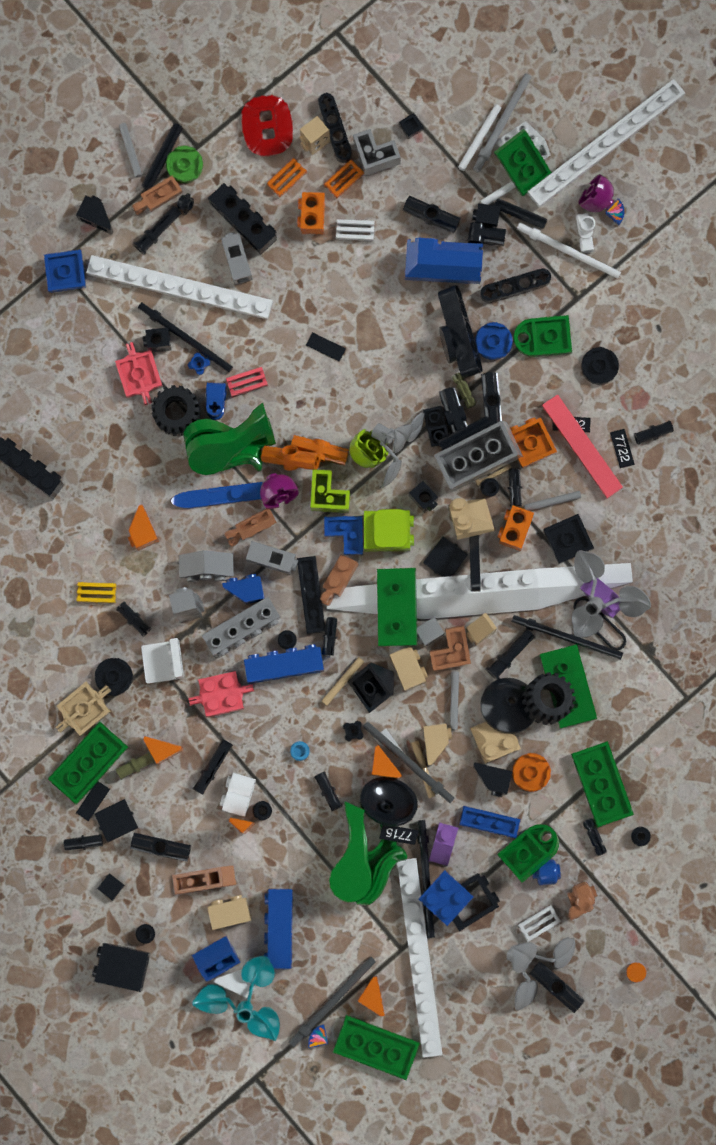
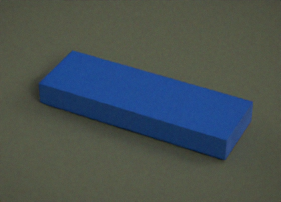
(489, 822)

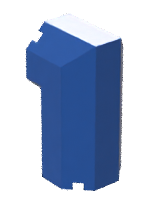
(443, 262)

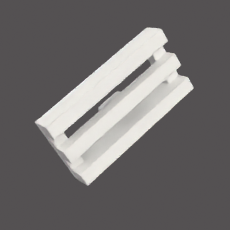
(355, 229)
(525, 931)

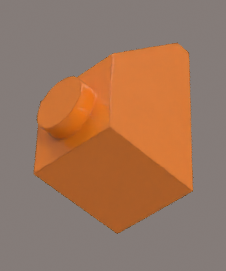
(141, 530)

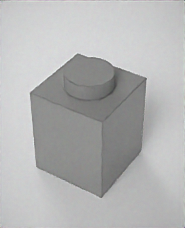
(429, 632)

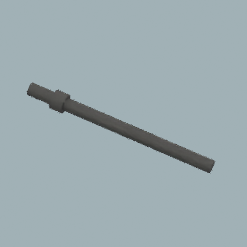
(437, 787)
(306, 1028)

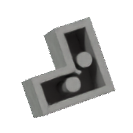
(374, 157)
(206, 566)

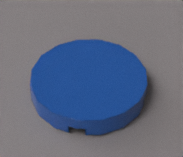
(493, 341)

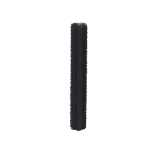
(161, 157)

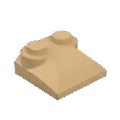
(470, 517)
(493, 743)

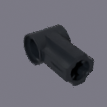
(481, 234)

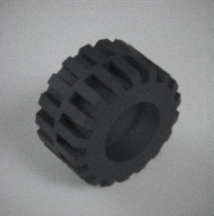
(172, 395)
(560, 690)

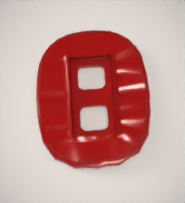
(280, 122)

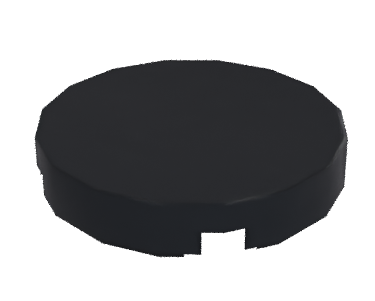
(446, 340)
(599, 366)
(114, 674)

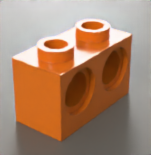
(316, 213)
(519, 529)

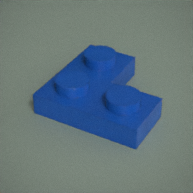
(348, 526)

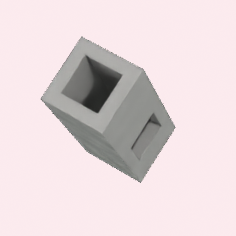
(236, 258)
(271, 558)

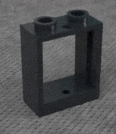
(493, 898)

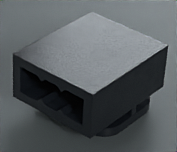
(121, 966)

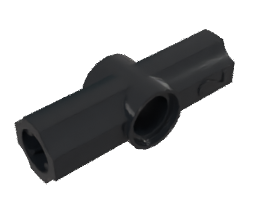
(442, 219)
(490, 389)
(454, 412)
(148, 844)
(566, 996)

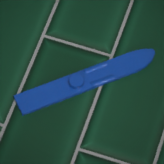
(218, 495)

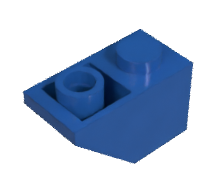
(247, 590)

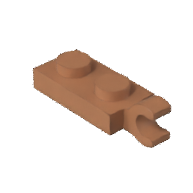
(158, 195)
(251, 526)
(338, 579)

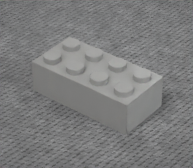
(478, 455)

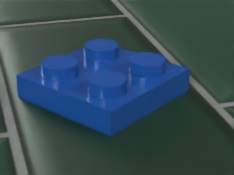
(65, 271)
(446, 898)

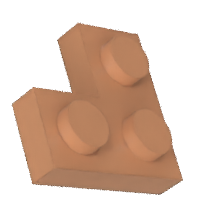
(455, 654)

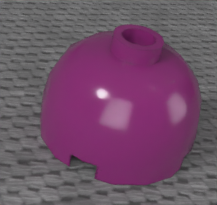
(598, 195)
(277, 490)

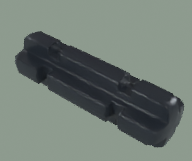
(594, 837)

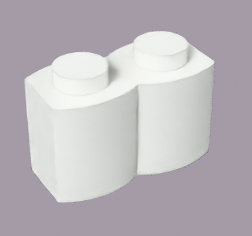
(238, 794)

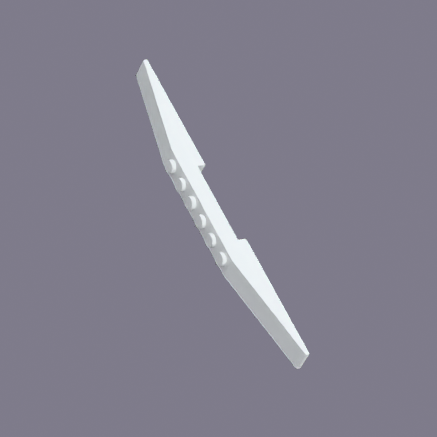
(499, 592)

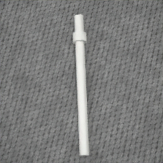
(536, 235)

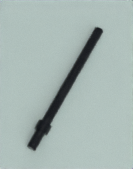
(155, 316)
(531, 625)
(423, 839)

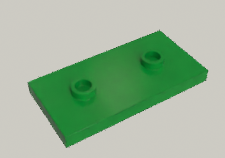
(397, 607)
(568, 664)
(88, 763)
(602, 784)
(376, 1047)

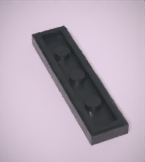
(311, 595)

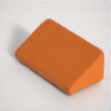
(242, 825)

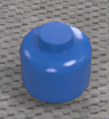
(548, 873)

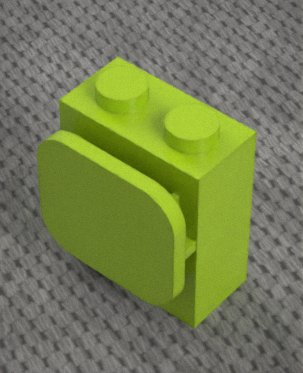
(388, 530)

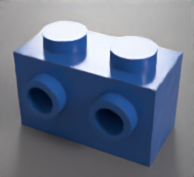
(216, 958)

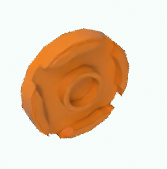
(531, 772)

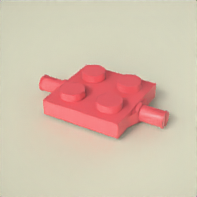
(138, 373)
(221, 694)

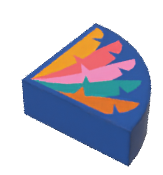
(616, 212)
(318, 1037)

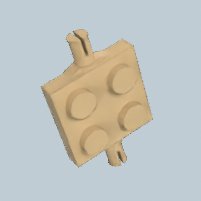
(83, 708)

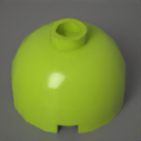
(367, 450)

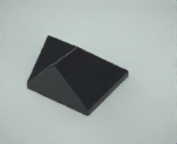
(373, 685)

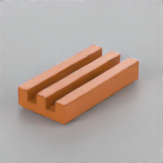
(298, 166)
(333, 189)

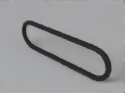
(624, 638)

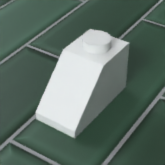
(235, 983)

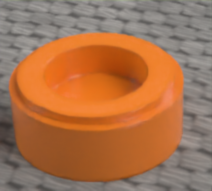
(636, 972)

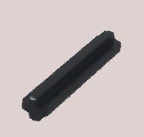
(521, 213)
(464, 433)

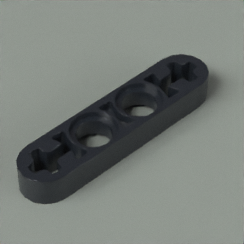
(336, 127)
(516, 288)
(474, 564)

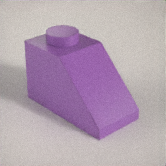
(605, 593)
(443, 844)

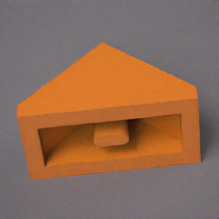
(161, 750)
(383, 766)
(372, 997)

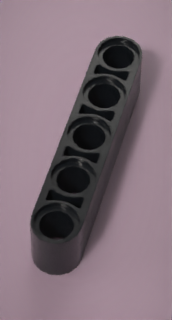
(460, 328)

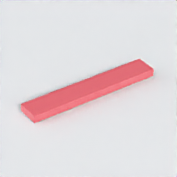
(582, 446)

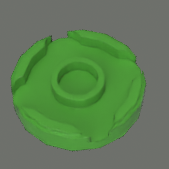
(184, 164)

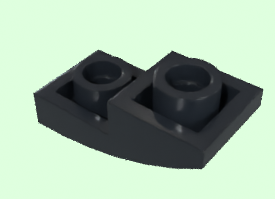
(435, 424)

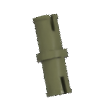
(135, 765)

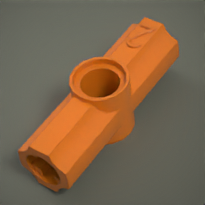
(323, 448)
(290, 458)

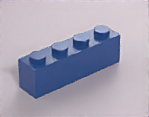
(283, 665)
(279, 927)

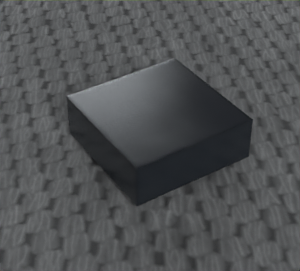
(411, 125)
(111, 887)

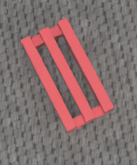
(247, 381)

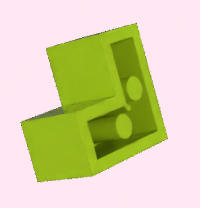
(324, 498)

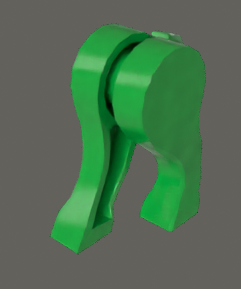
(218, 447)
(359, 873)

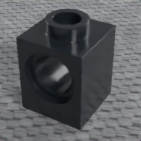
(487, 215)
(165, 343)
(420, 489)

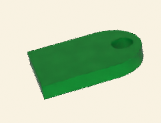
(546, 336)
(529, 851)

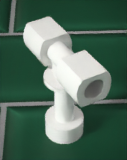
(585, 230)

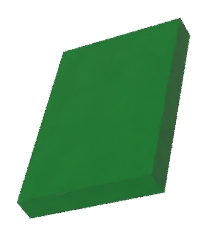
(522, 162)

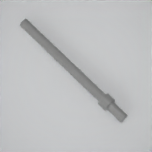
(485, 152)

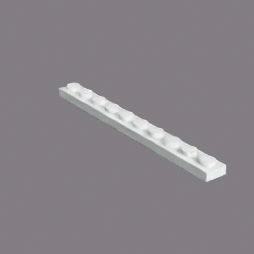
(606, 143)
(180, 287)
(419, 958)

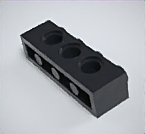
(260, 241)

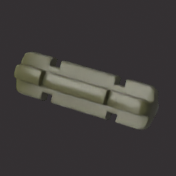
(464, 390)

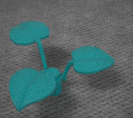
(262, 1023)

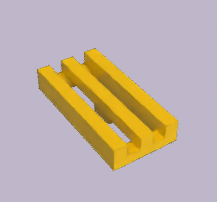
(96, 592)

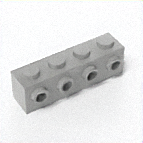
(186, 605)
(240, 627)

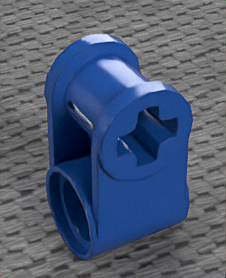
(215, 398)

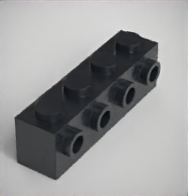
(30, 470)

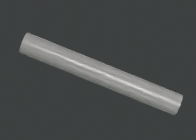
(130, 150)
(552, 501)
(454, 700)

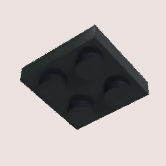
(568, 538)

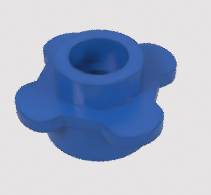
(193, 363)

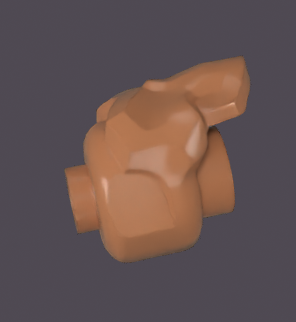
(582, 899)

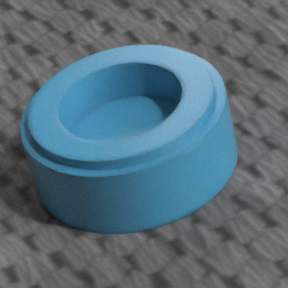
(299, 751)

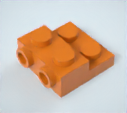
(533, 441)

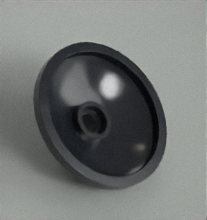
(499, 712)
(392, 795)

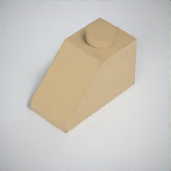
(480, 629)
(436, 740)

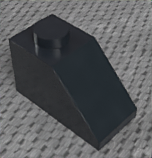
(94, 214)
(494, 778)

